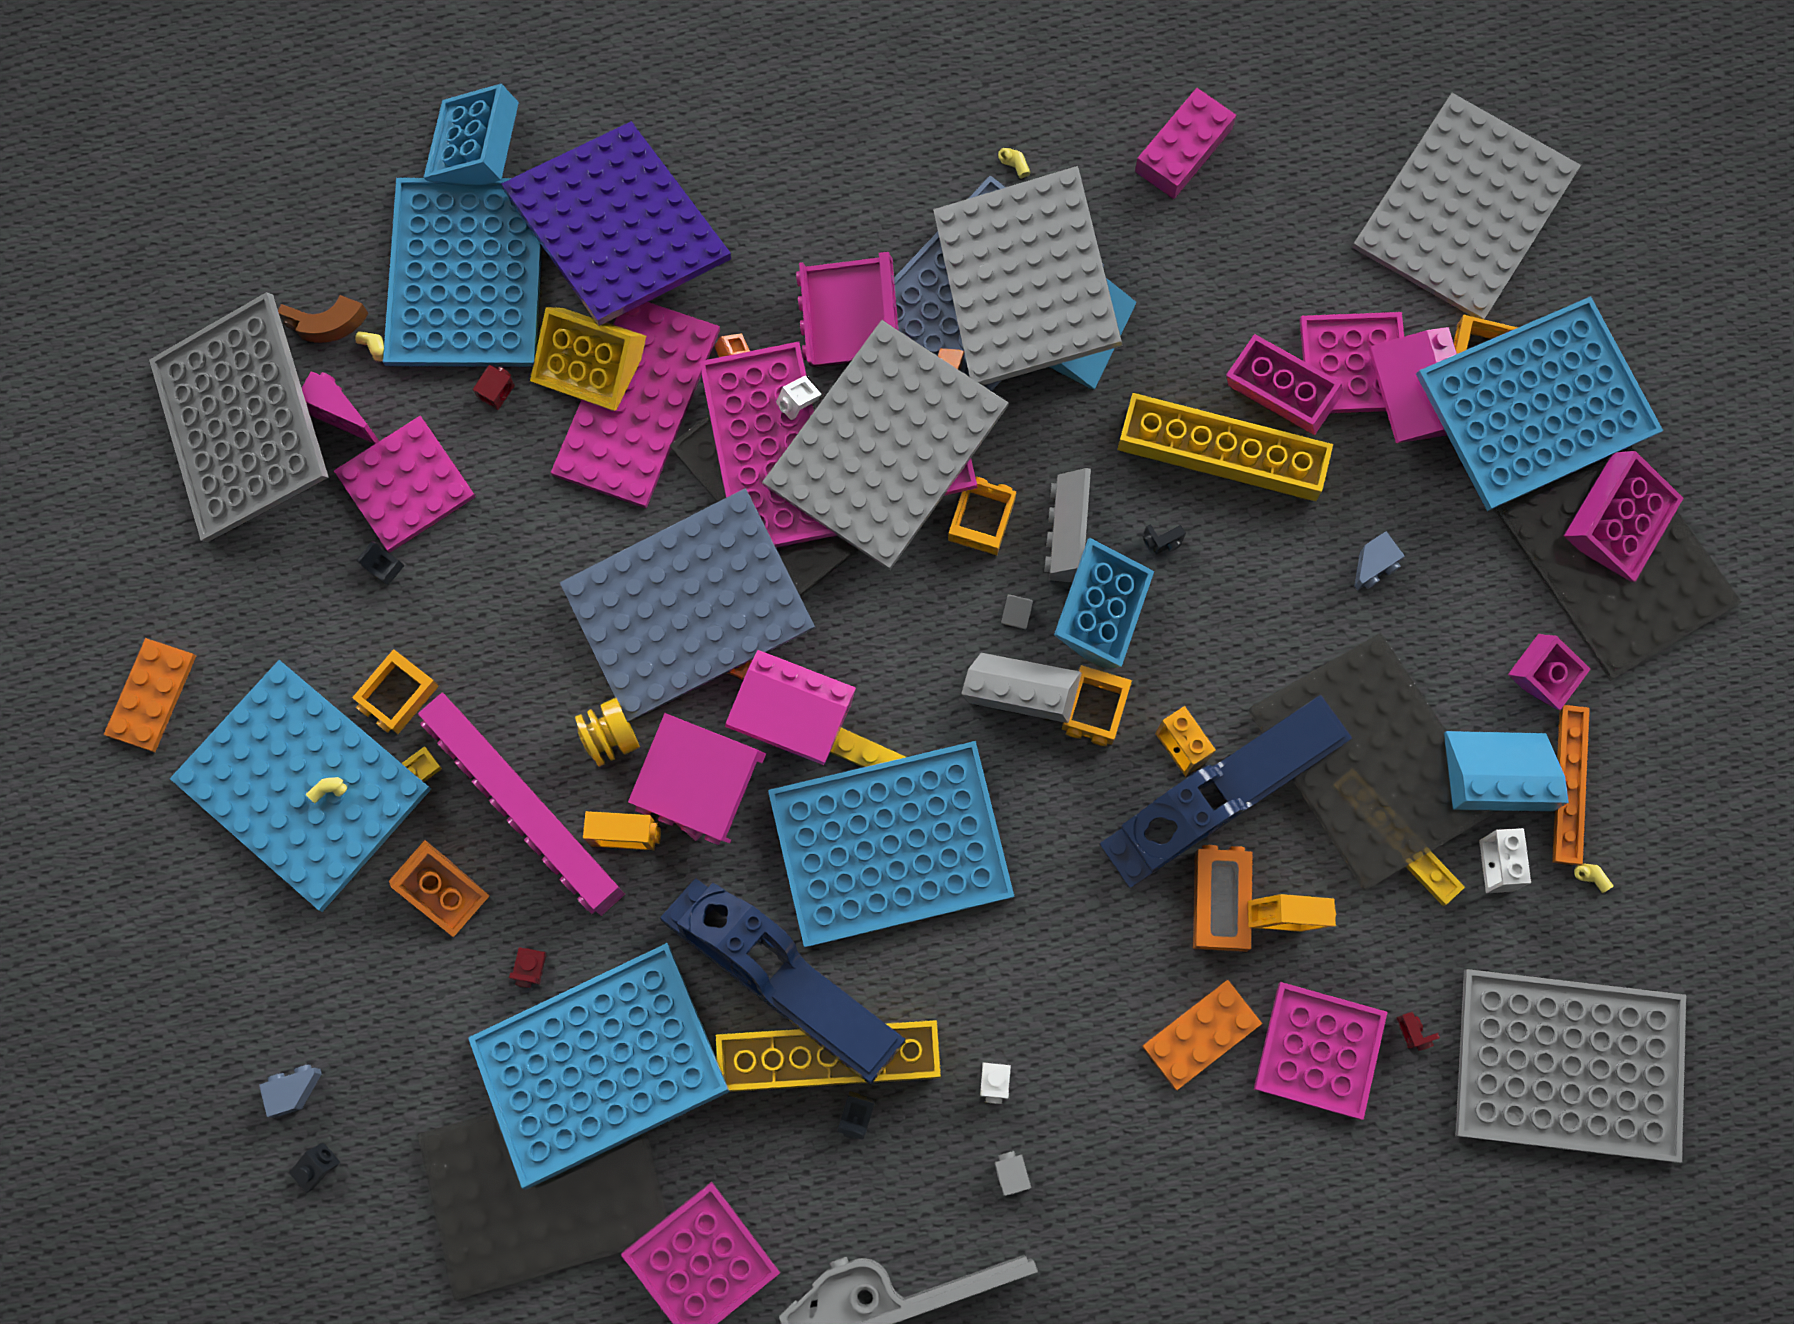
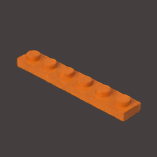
(1572, 757)

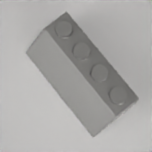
(1069, 524)
(1021, 687)

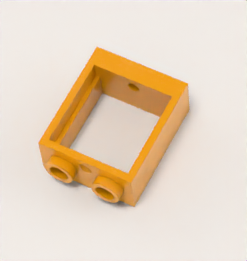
(1479, 327)
(974, 538)
(1107, 682)
(410, 708)
(1184, 733)
(621, 830)
(1291, 913)

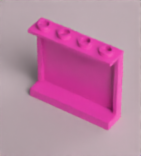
(844, 307)
(694, 778)

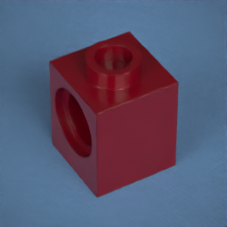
(494, 386)

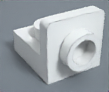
(797, 396)
(995, 1082)

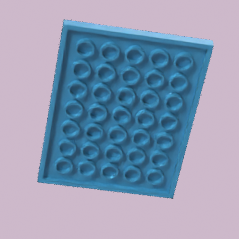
(461, 278)
(1538, 403)
(265, 761)
(890, 844)
(597, 1066)

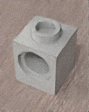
(1012, 1173)

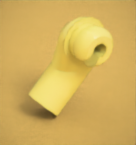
(1014, 159)
(374, 342)
(325, 786)
(1594, 874)

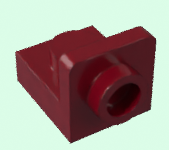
(528, 967)
(1411, 1030)

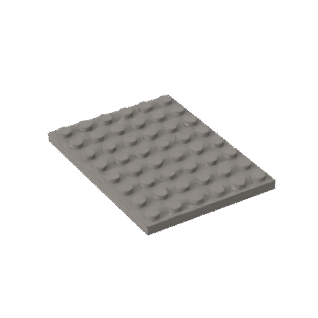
(1466, 207)
(1027, 277)
(238, 418)
(885, 444)
(1571, 1065)

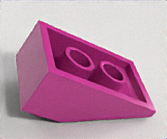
(330, 405)

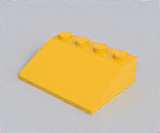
(585, 357)

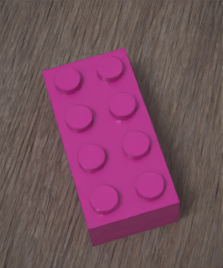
(1185, 143)
(1284, 384)

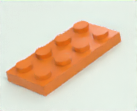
(150, 695)
(1201, 1035)

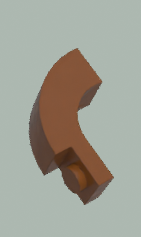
(327, 326)

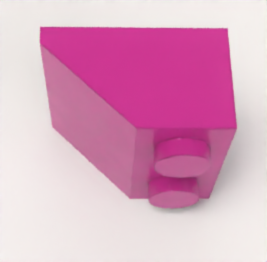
(1549, 670)

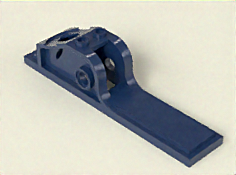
(1241, 781)
(795, 989)

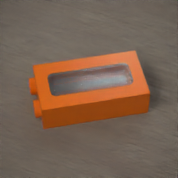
(1222, 898)

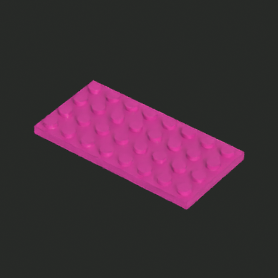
(755, 433)
(628, 447)

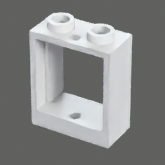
(1510, 860)

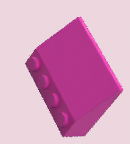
(1403, 395)
(1624, 515)
(790, 707)

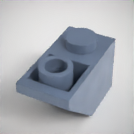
(1375, 559)
(290, 1092)

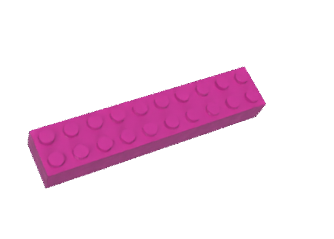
(516, 799)

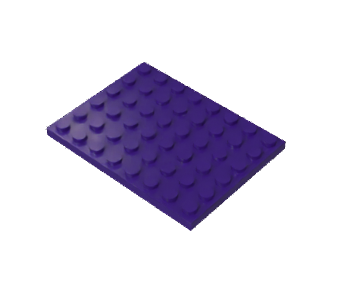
(615, 222)

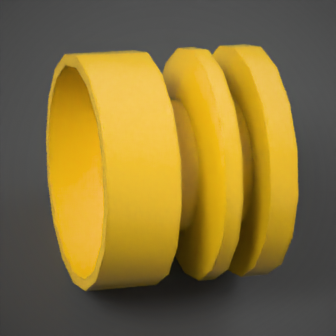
(606, 732)

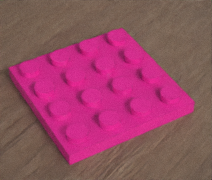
(1340, 349)
(404, 484)
(1320, 1051)
(700, 1261)

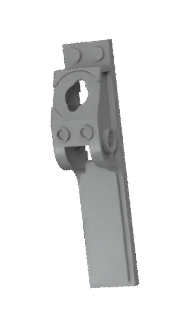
(840, 1285)

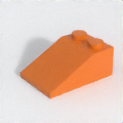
(438, 888)

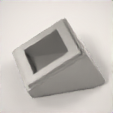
(1017, 611)

